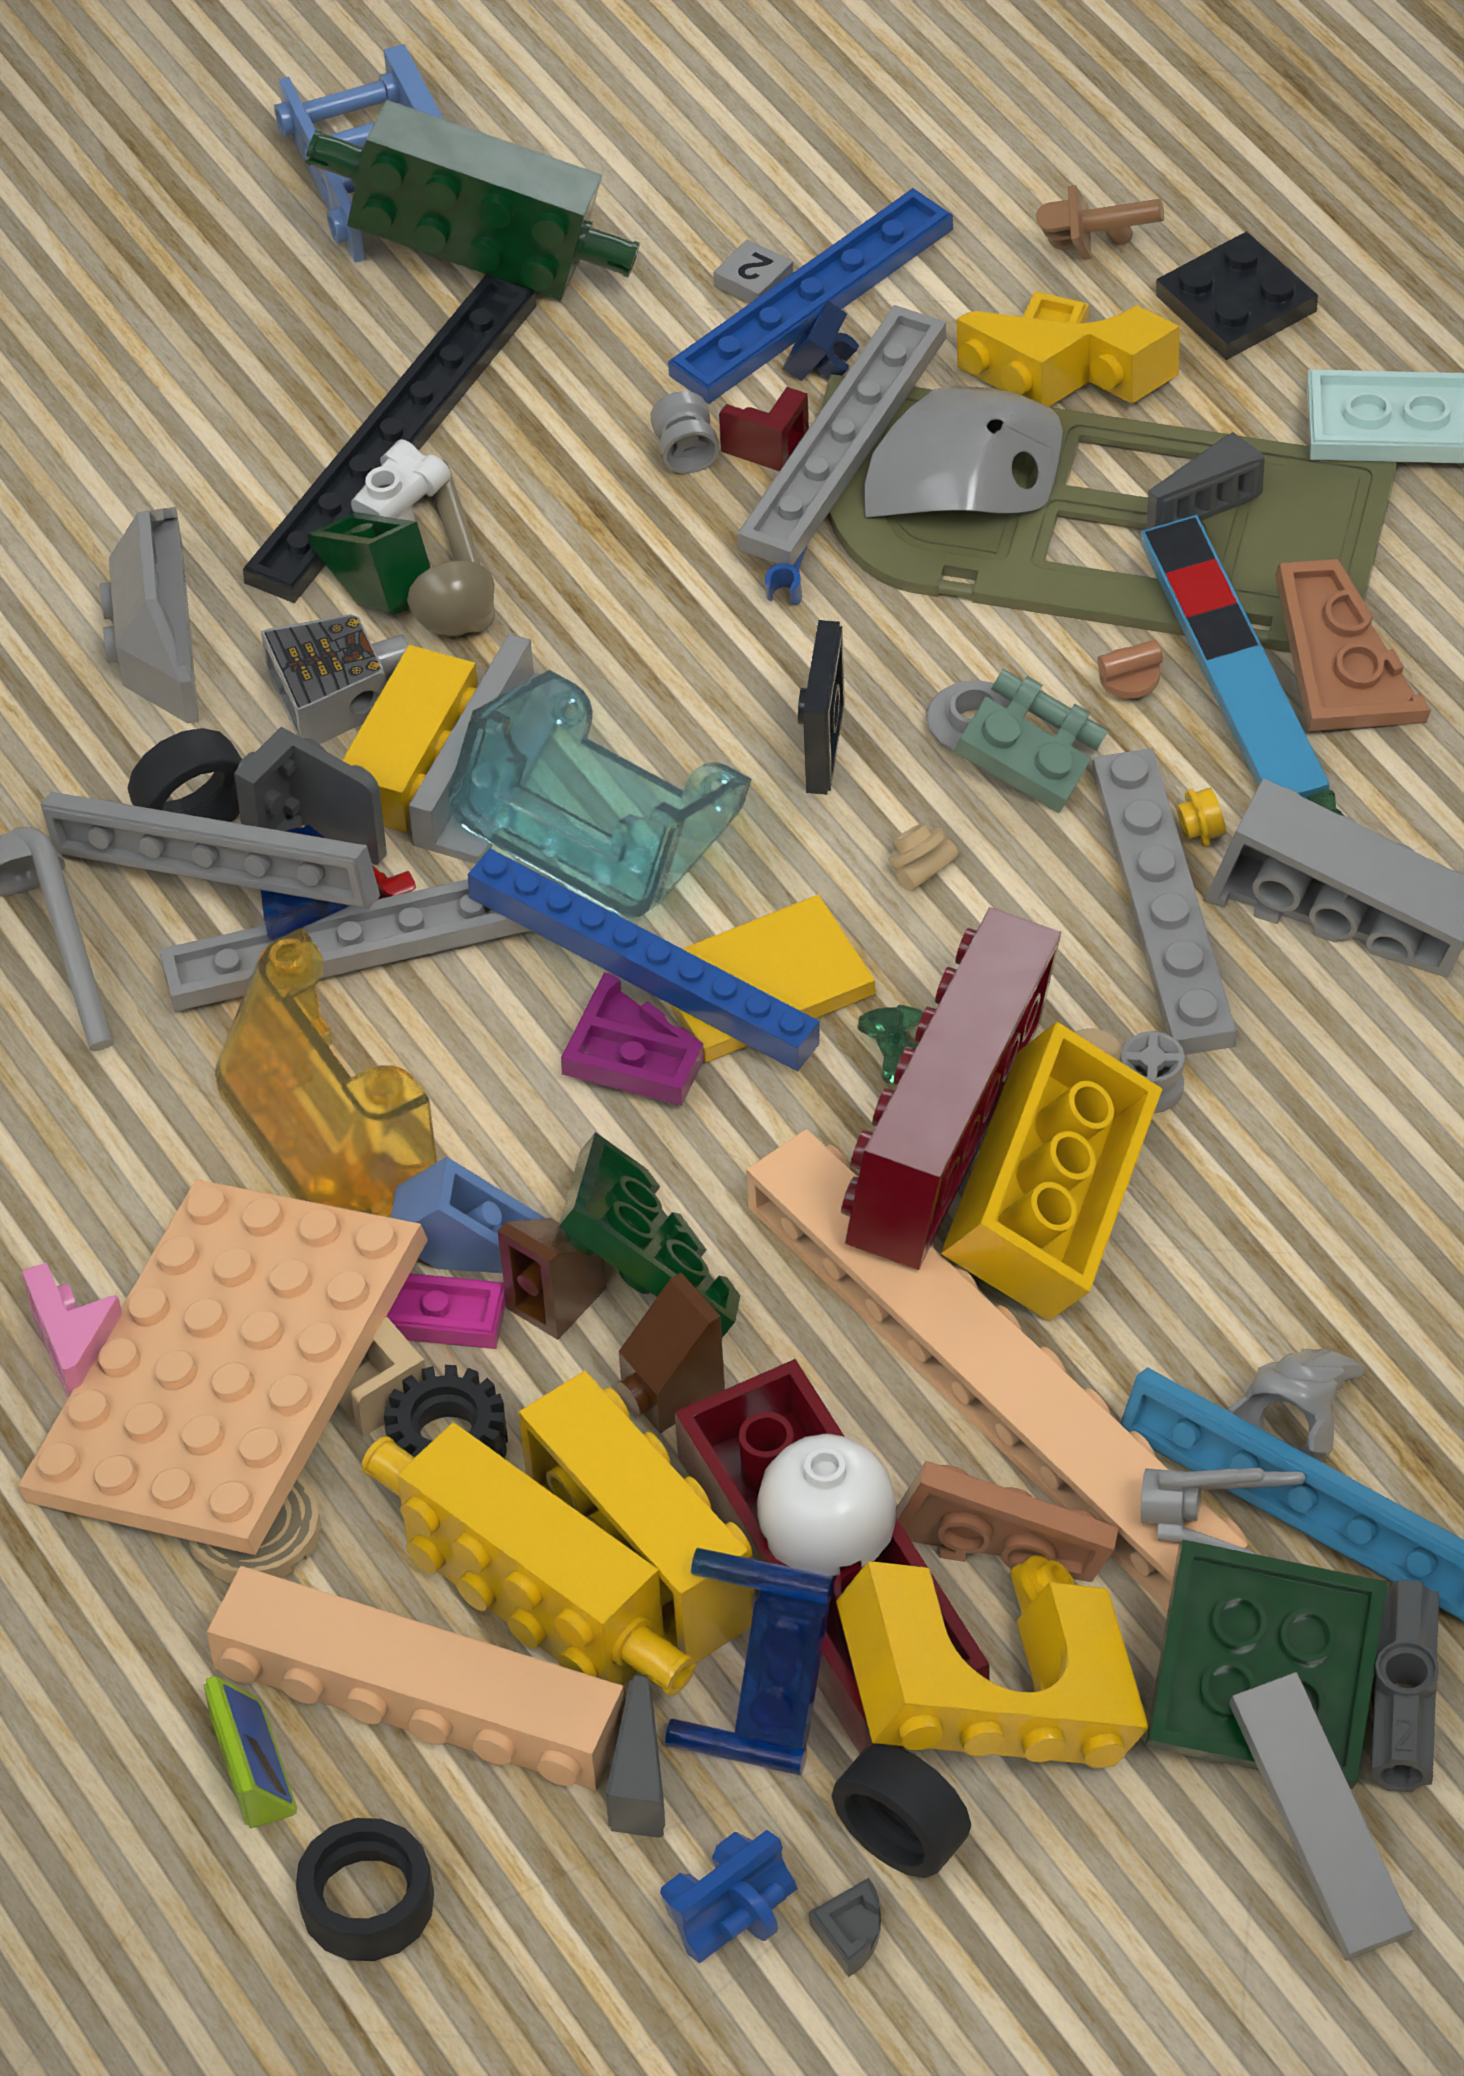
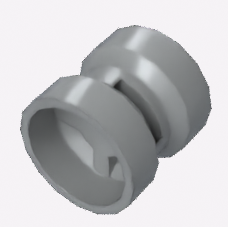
(684, 432)

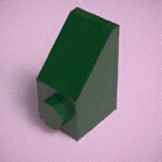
(373, 558)

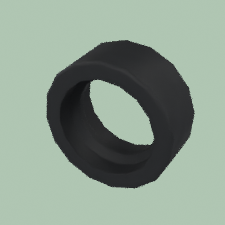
(184, 758)
(901, 1810)
(355, 1842)

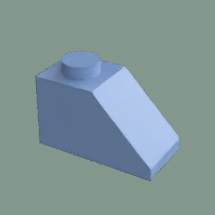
(458, 1216)

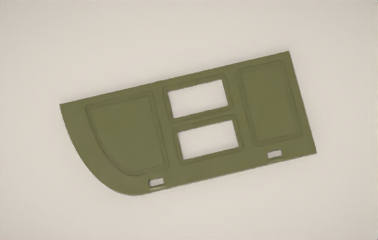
(1302, 515)

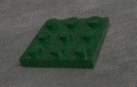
(1252, 1621)

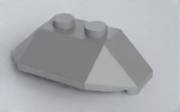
(151, 614)

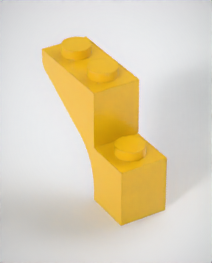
(1054, 358)

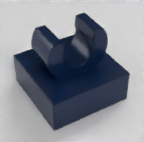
(819, 344)

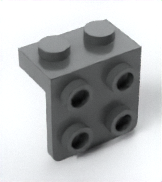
(301, 784)

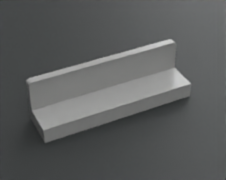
(429, 810)

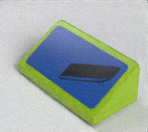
(249, 1753)

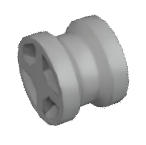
(1160, 1061)

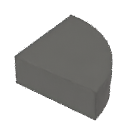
(850, 1925)

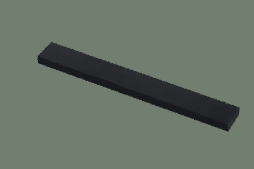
(408, 412)

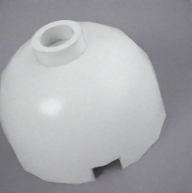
(826, 1504)

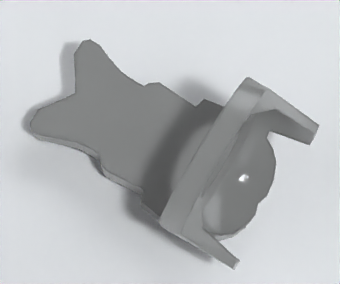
(1307, 1381)

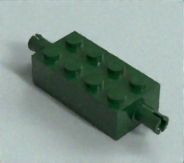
(473, 200)

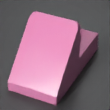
(69, 1332)

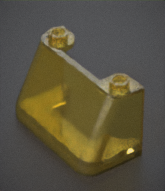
(312, 1122)

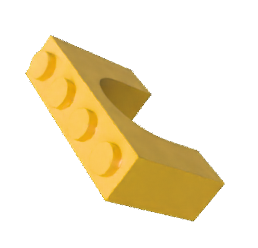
(929, 1698)

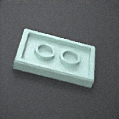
(1386, 416)

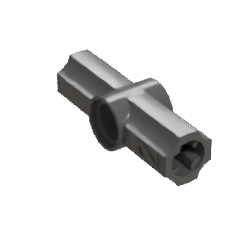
(1405, 1716)

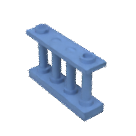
(399, 84)

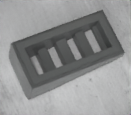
(1208, 484)
(635, 1779)

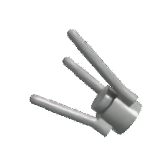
(1175, 1496)

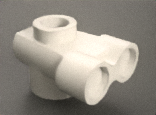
(400, 482)

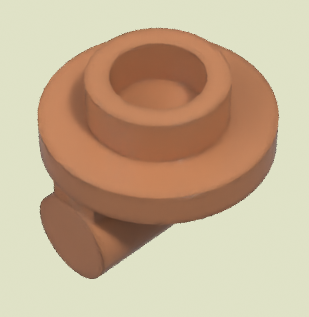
(1131, 670)

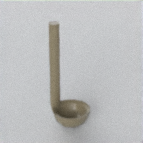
(457, 593)

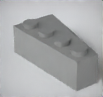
(1342, 880)

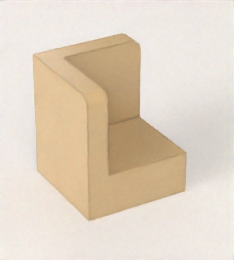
(369, 1391)

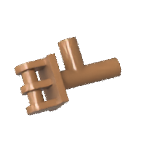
(1070, 221)

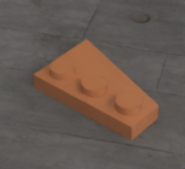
(1337, 654)
(980, 1517)

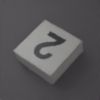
(751, 271)

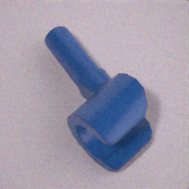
(785, 576)

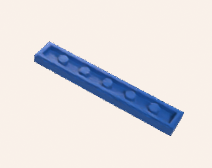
(835, 275)

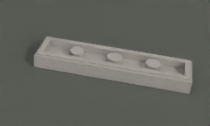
(1321, 1816)

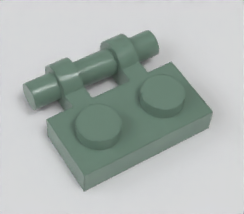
(1024, 753)

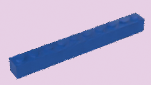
(644, 959)

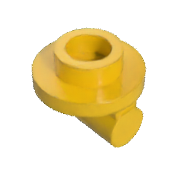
(1034, 1575)

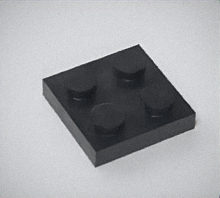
(1236, 295)

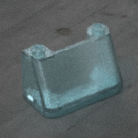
(579, 809)

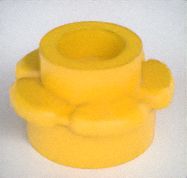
(1201, 816)

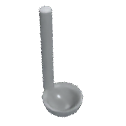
(33, 861)

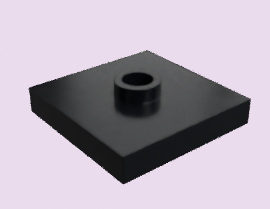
(823, 707)

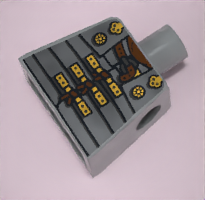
(328, 673)

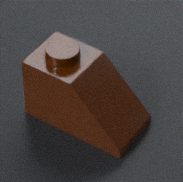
(546, 1275)
(672, 1355)

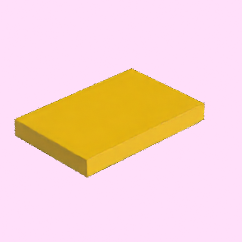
(789, 954)

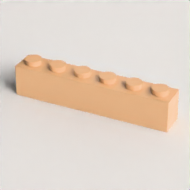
(417, 1678)

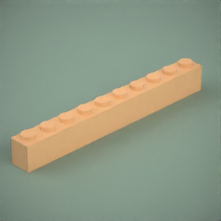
(977, 1360)

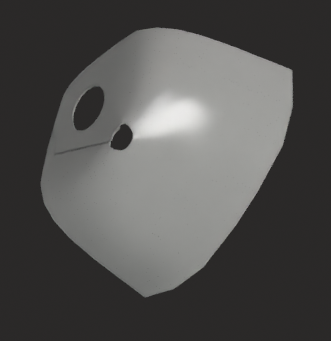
(949, 460)

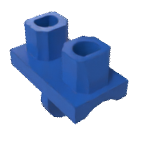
(732, 1897)

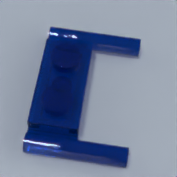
(778, 1667)

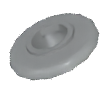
(946, 709)

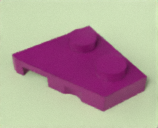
(631, 1047)

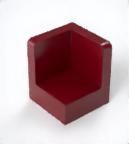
(765, 436)

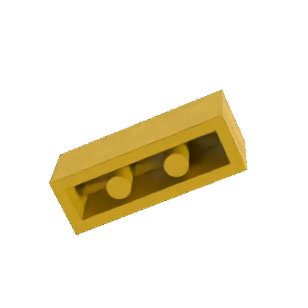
(411, 726)

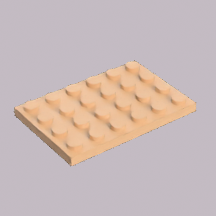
(224, 1366)

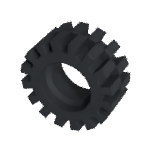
(446, 1397)

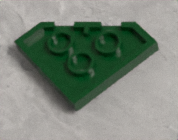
(621, 1219)

